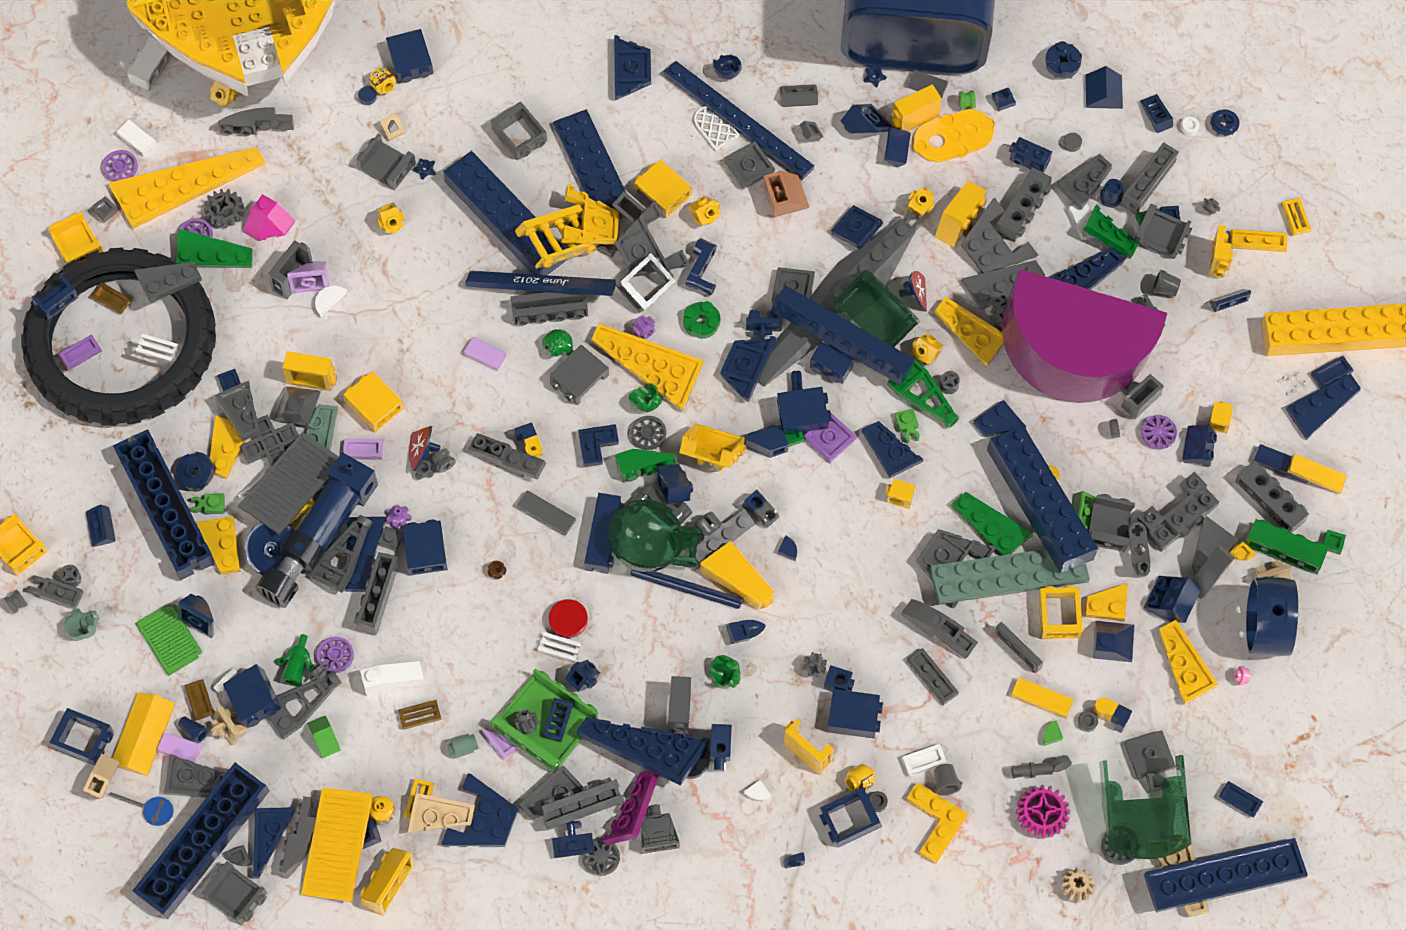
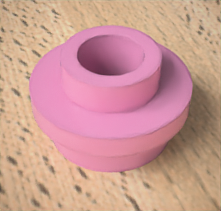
(1242, 675)

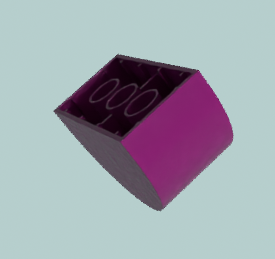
(1076, 339)

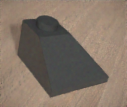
(297, 405)

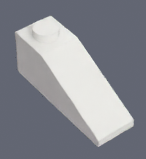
(390, 676)

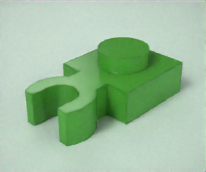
(907, 423)
(211, 504)

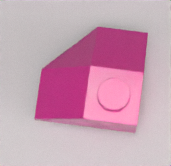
(267, 220)

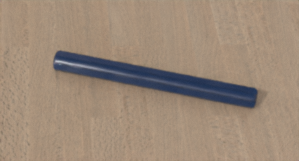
(690, 588)

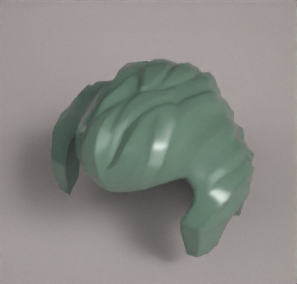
(81, 624)

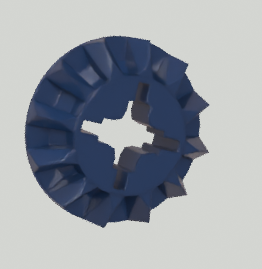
(1231, 119)

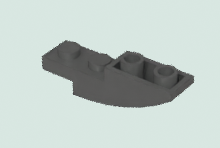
(249, 120)
(505, 457)
(939, 625)
(298, 845)

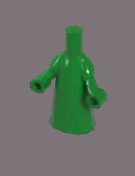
(294, 668)

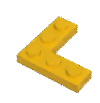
(949, 818)

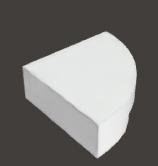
(219, 686)
(758, 792)

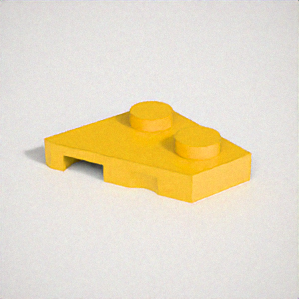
(1108, 604)

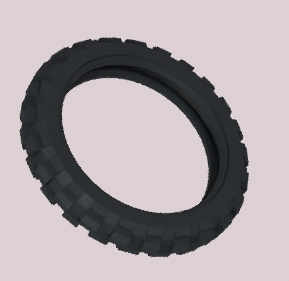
(132, 405)

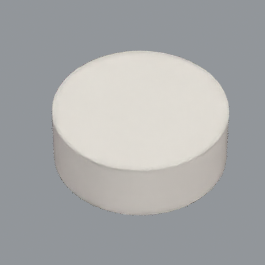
(1189, 125)

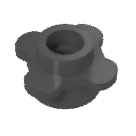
(1211, 205)
(427, 473)
(318, 671)

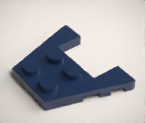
(490, 822)

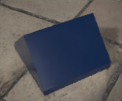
(1104, 89)

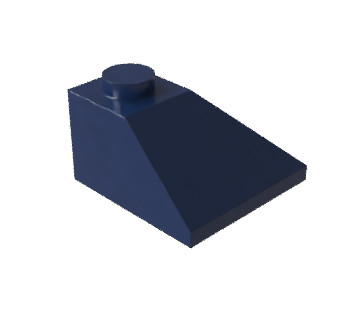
(864, 119)
(197, 614)
(1113, 641)

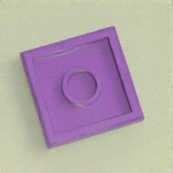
(830, 441)

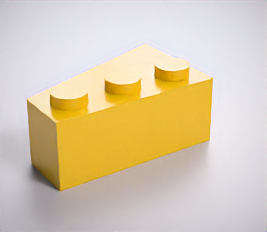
(960, 213)

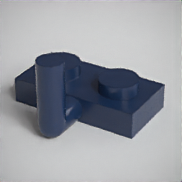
(573, 844)

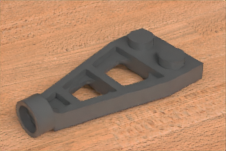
(339, 578)
(288, 724)

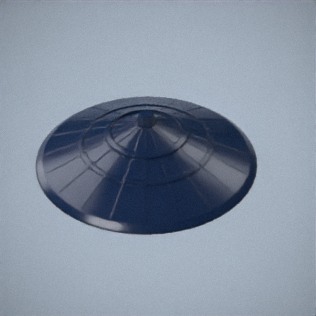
(264, 547)

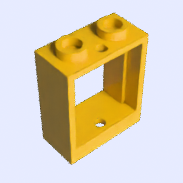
(309, 371)
(1060, 631)

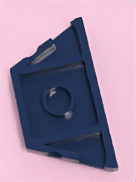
(631, 67)
(746, 364)

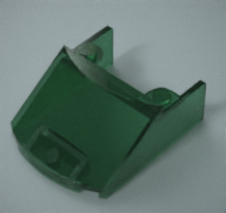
(1150, 825)

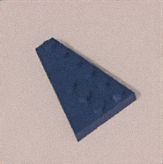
(649, 748)

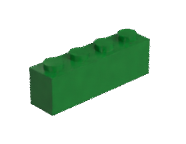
(1287, 546)

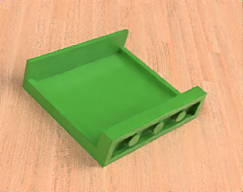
(538, 698)

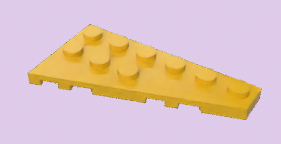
(665, 368)

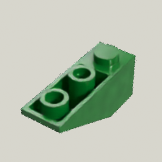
(639, 462)

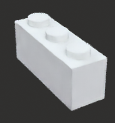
(148, 64)

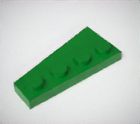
(991, 524)

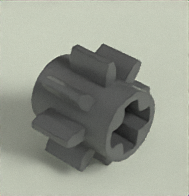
(814, 664)
(526, 721)

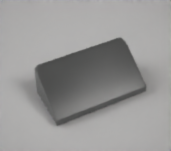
(799, 95)

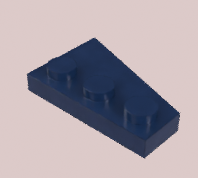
(889, 450)

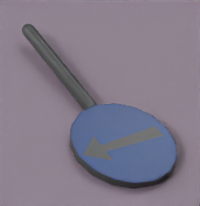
(156, 811)

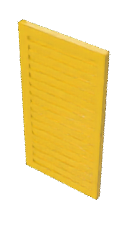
(337, 844)

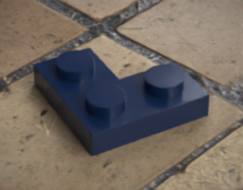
(592, 439)

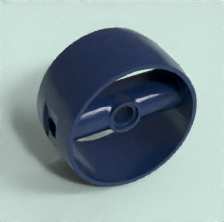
(1272, 616)

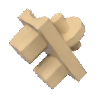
(1277, 569)
(225, 727)

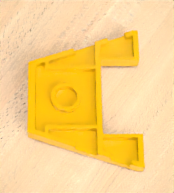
(598, 221)

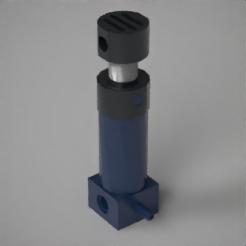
(347, 487)

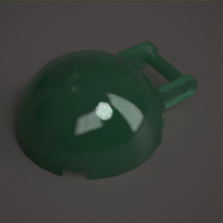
(650, 537)

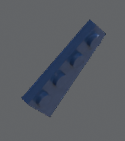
(1093, 271)
(1318, 407)

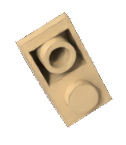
(101, 776)

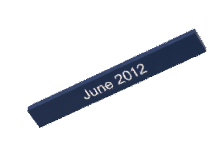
(541, 283)

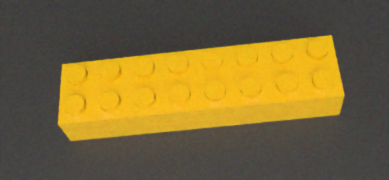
(1334, 329)

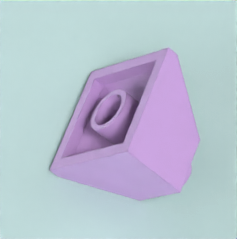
(309, 277)

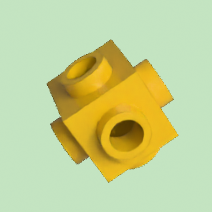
(222, 95)
(918, 207)
(705, 210)
(390, 218)
(926, 348)

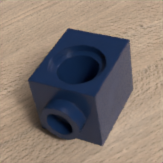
(835, 673)

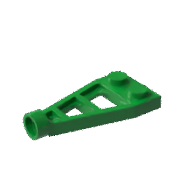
(918, 374)

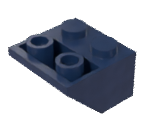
(1172, 598)

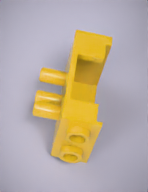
(712, 446)

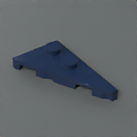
(268, 830)

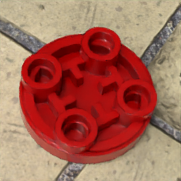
(568, 618)

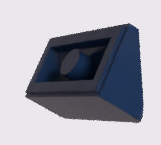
(897, 147)
(1230, 300)
(100, 525)

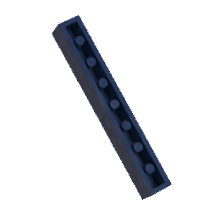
(843, 335)

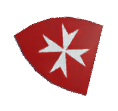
(915, 287)
(421, 446)

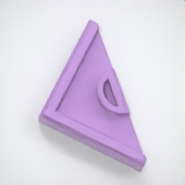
(500, 743)

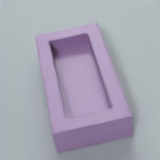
(485, 353)
(364, 448)
(179, 746)

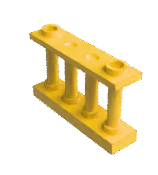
(557, 220)

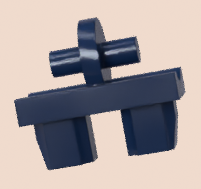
(762, 326)

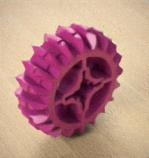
(1044, 795)

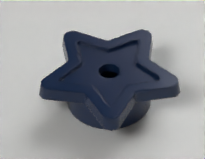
(874, 71)
(425, 164)

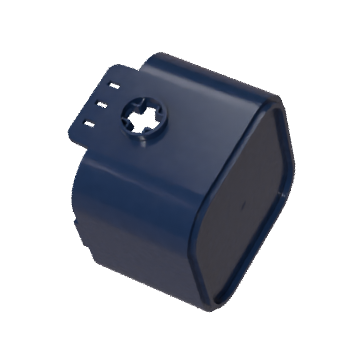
(918, 34)

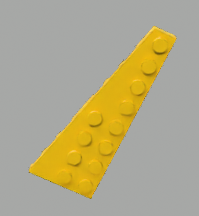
(161, 191)

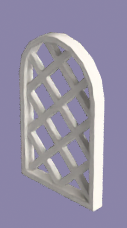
(724, 142)

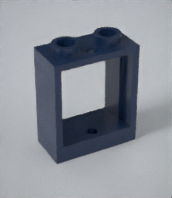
(64, 728)
(842, 802)

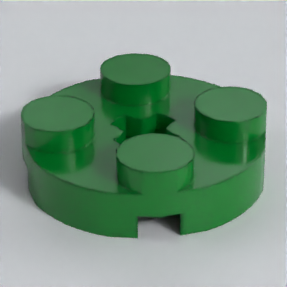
(697, 310)

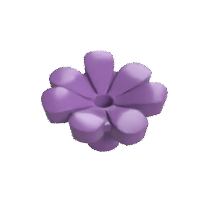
(398, 516)

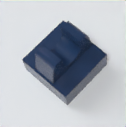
(1003, 99)

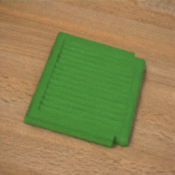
(169, 639)

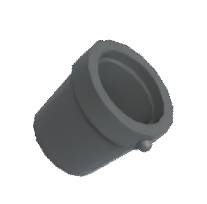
(1166, 284)
(946, 780)

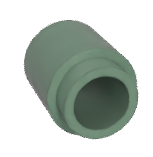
(463, 745)

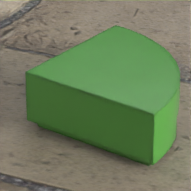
(1052, 733)

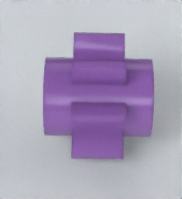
(643, 326)

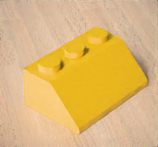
(387, 880)

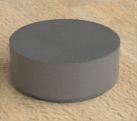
(1072, 142)
(1114, 428)
(1087, 721)
(1061, 763)
(878, 800)

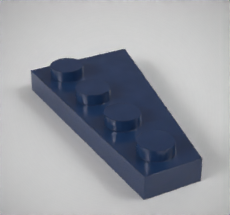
(367, 555)

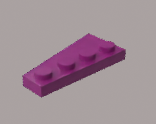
(633, 810)

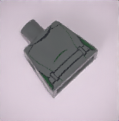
(658, 832)

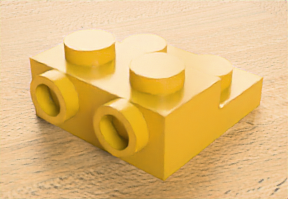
(1221, 253)

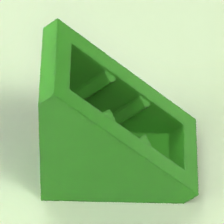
(324, 736)

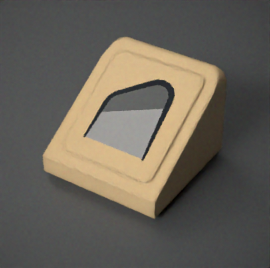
(392, 126)

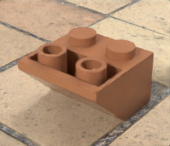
(784, 193)

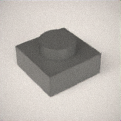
(811, 131)
(104, 209)
(390, 538)

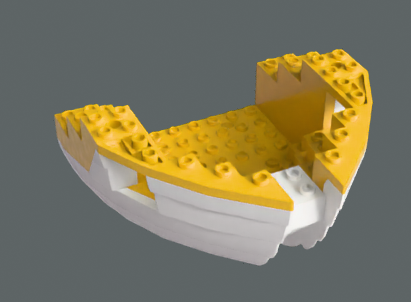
(237, 39)

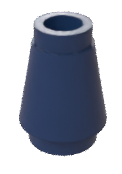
(193, 729)

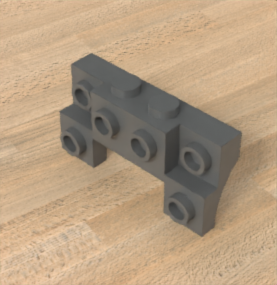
(1183, 516)

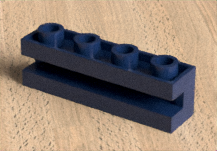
(599, 549)

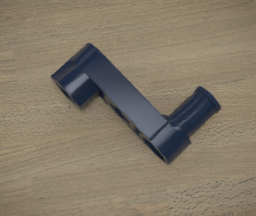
(706, 252)

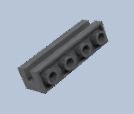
(1149, 178)
(548, 307)
(582, 804)

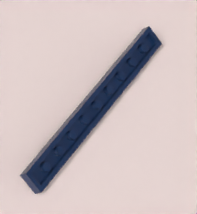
(739, 120)

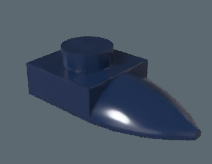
(744, 630)

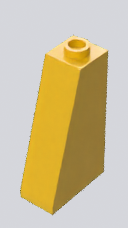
(738, 576)

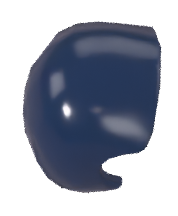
(727, 66)

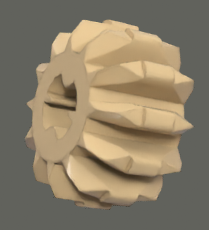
(1085, 888)

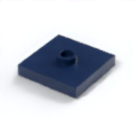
(857, 227)

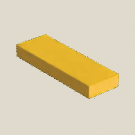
(1258, 240)
(1317, 473)
(1042, 697)

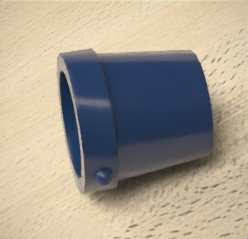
(1112, 193)

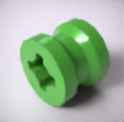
(967, 99)

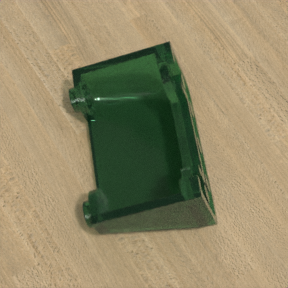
(876, 309)

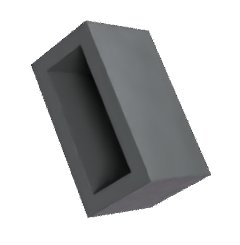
(628, 207)
(1142, 396)

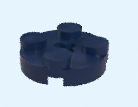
(1067, 51)
(204, 475)

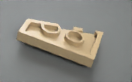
(437, 813)

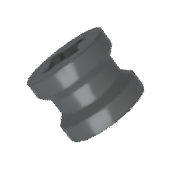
(949, 378)
(443, 460)
(70, 571)
(15, 601)

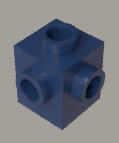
(583, 675)

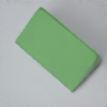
(1083, 506)

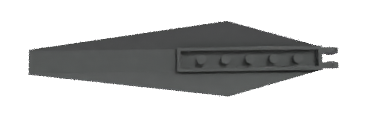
(878, 255)

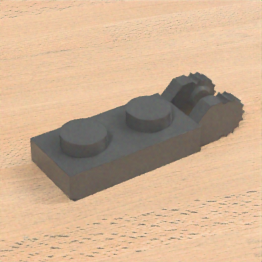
(56, 591)

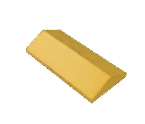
(143, 733)

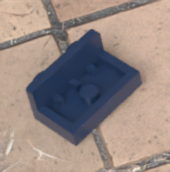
(1199, 444)

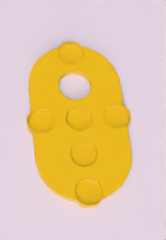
(962, 132)

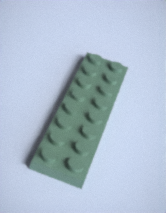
(1001, 576)

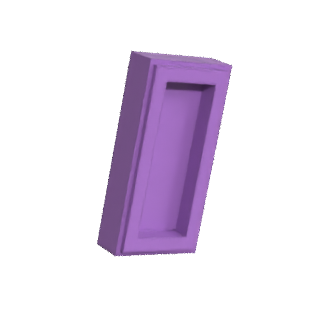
(80, 352)

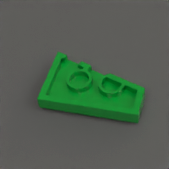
(1105, 231)

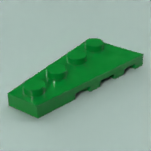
(211, 251)

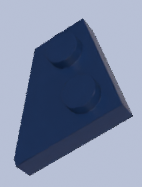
(998, 420)

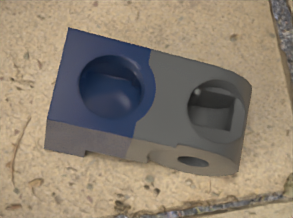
(761, 508)

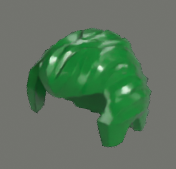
(557, 342)
(645, 398)
(725, 671)

